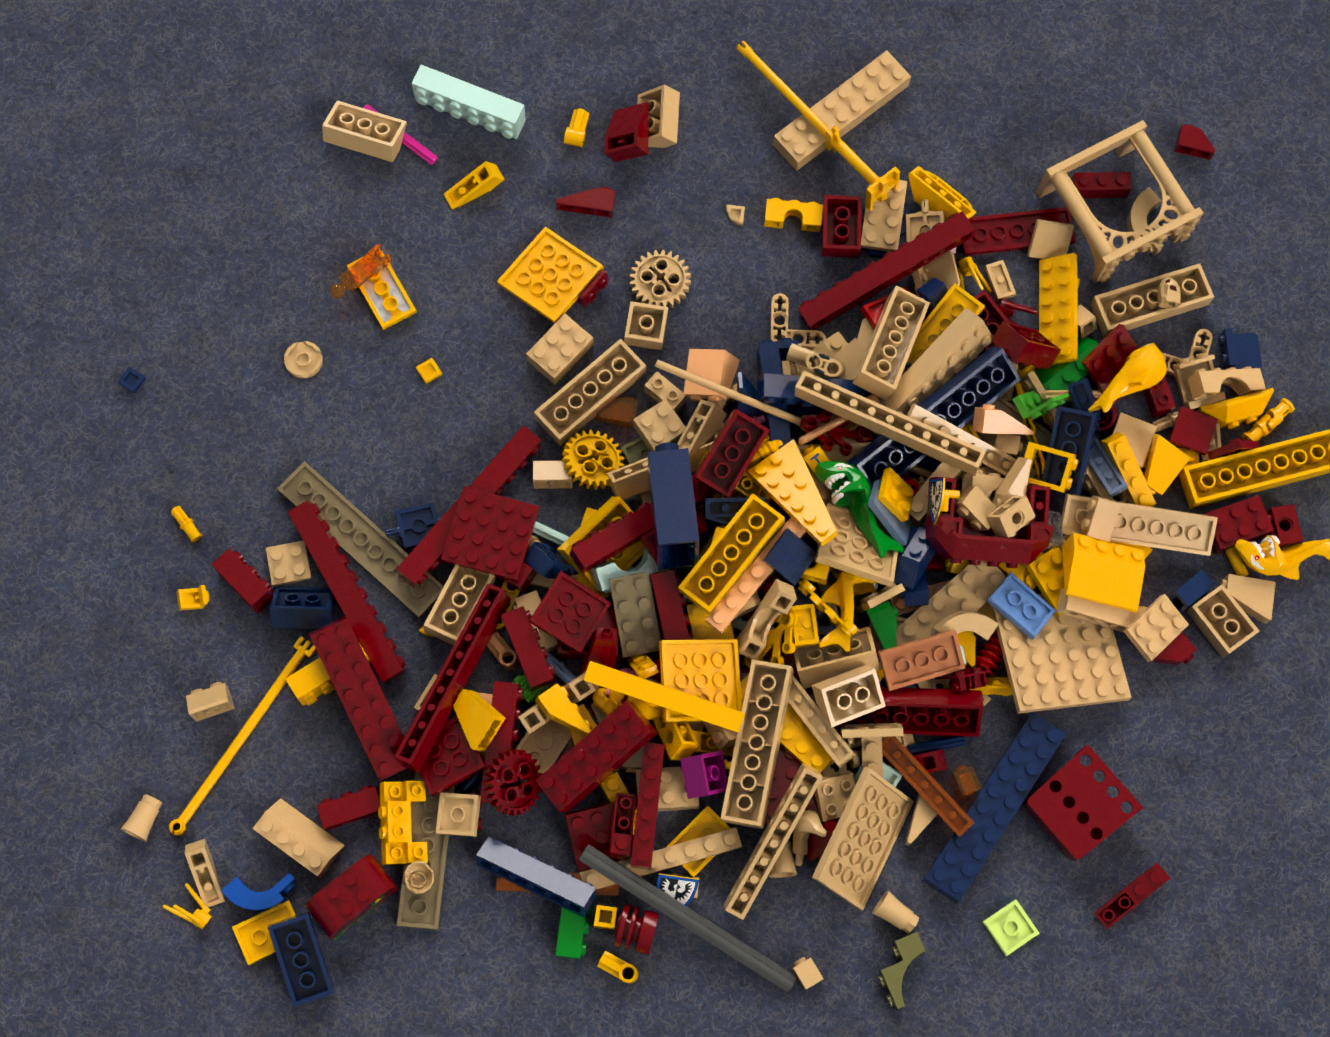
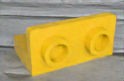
(806, 630)

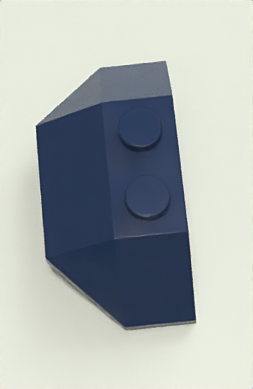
(914, 559)

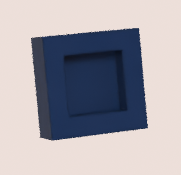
(131, 380)

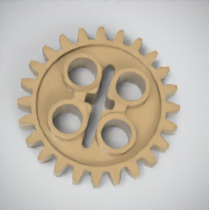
(673, 270)

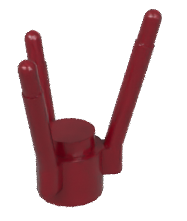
(1009, 307)

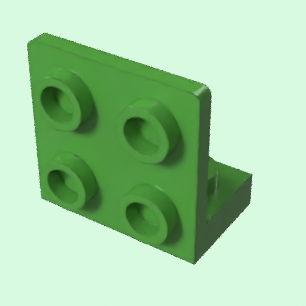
(1030, 404)

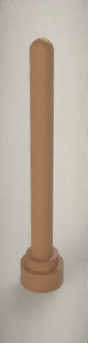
(829, 425)

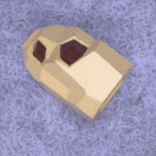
(1169, 293)

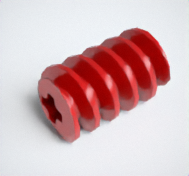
(990, 654)

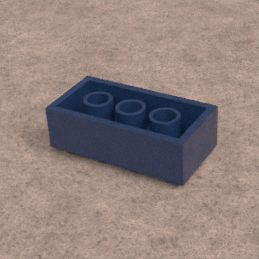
(301, 958)

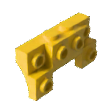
(396, 822)

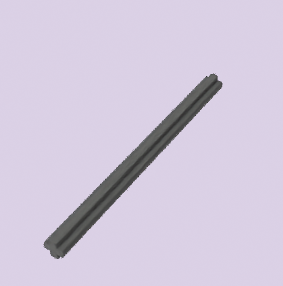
(688, 918)

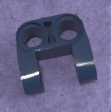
(545, 562)

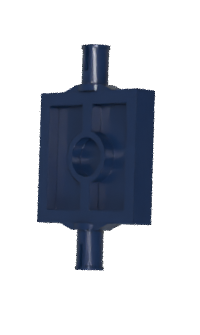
(414, 524)

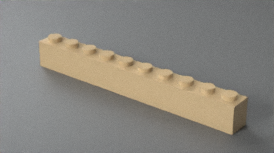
(889, 423)

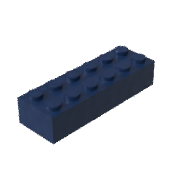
(1073, 434)

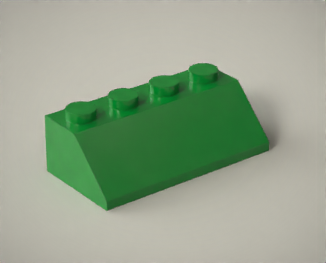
(1063, 374)

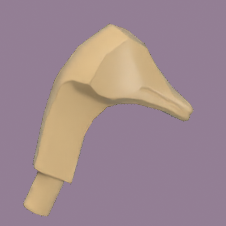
(807, 824)

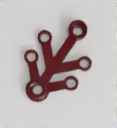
(810, 423)

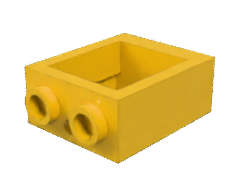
(1071, 465)

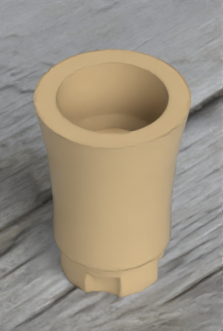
(142, 818)
(784, 864)
(895, 912)

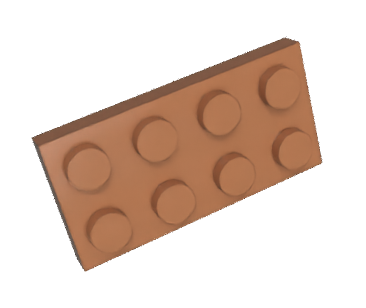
(921, 660)

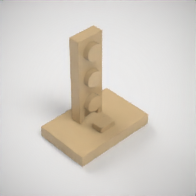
(871, 741)

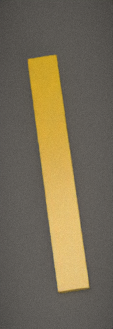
(664, 696)

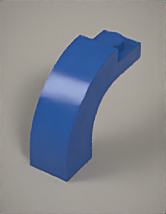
(242, 896)

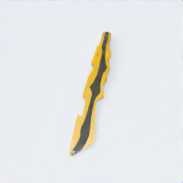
(1039, 460)

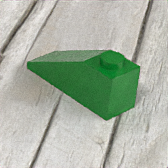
(885, 623)

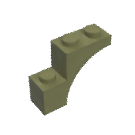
(891, 977)

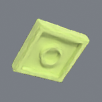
(1010, 927)

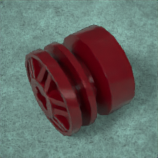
(636, 929)

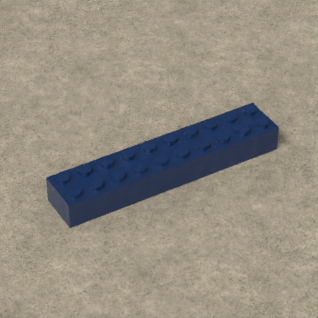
(954, 401)
(995, 807)

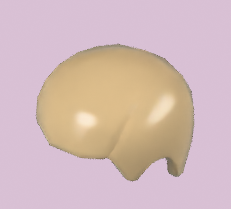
(418, 877)

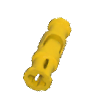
(1269, 421)

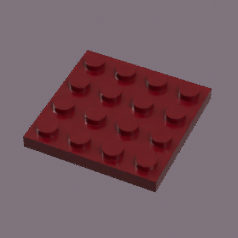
(490, 533)

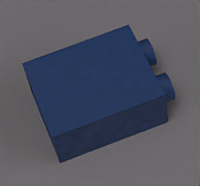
(673, 507)

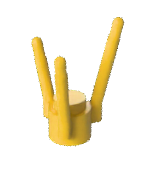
(969, 268)
(199, 917)

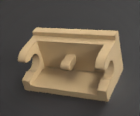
(550, 475)

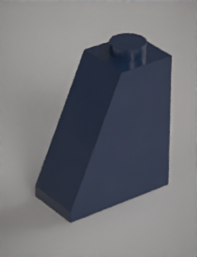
(1191, 591)

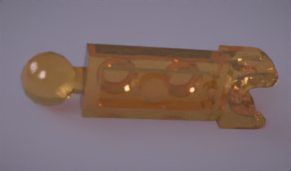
(361, 271)

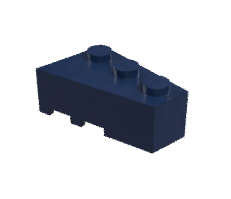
(723, 509)

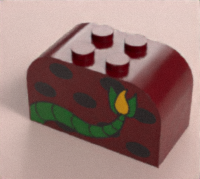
(351, 896)

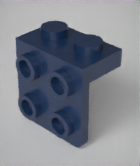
(1239, 350)

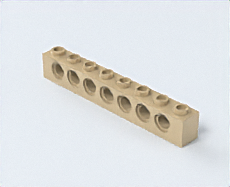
(772, 841)

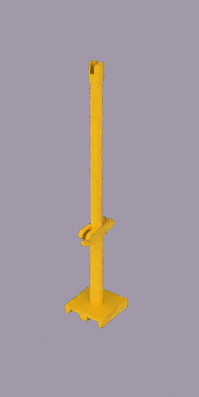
(879, 186)

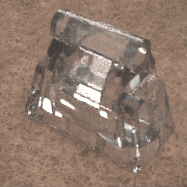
(1056, 540)

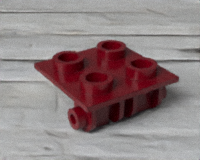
(967, 679)

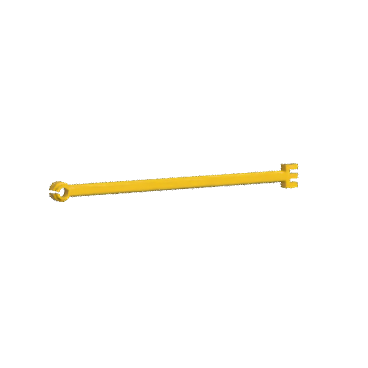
(188, 812)

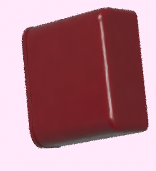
(1077, 808)

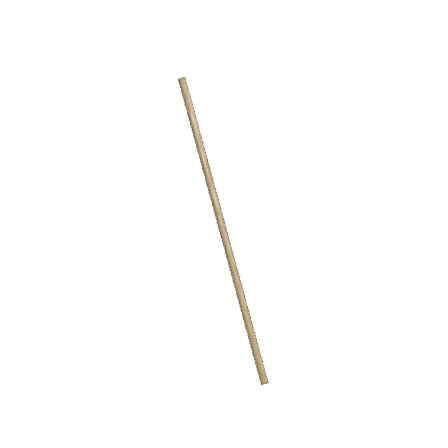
(758, 404)

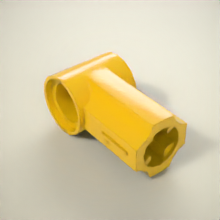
(576, 132)
(616, 967)

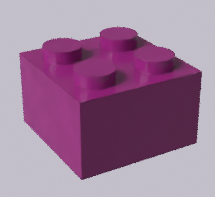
(704, 774)

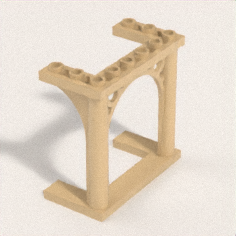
(1104, 253)

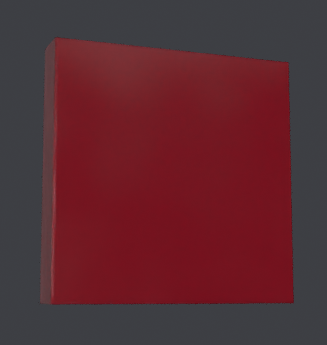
(1193, 430)

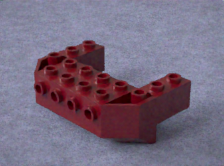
(960, 542)

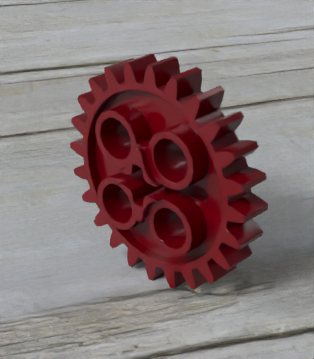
(509, 765)

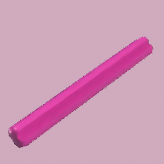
(414, 145)

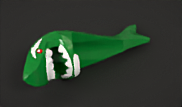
(853, 491)

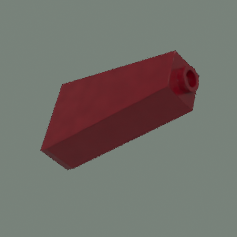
(601, 650)

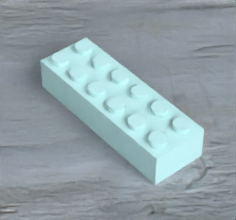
(468, 102)

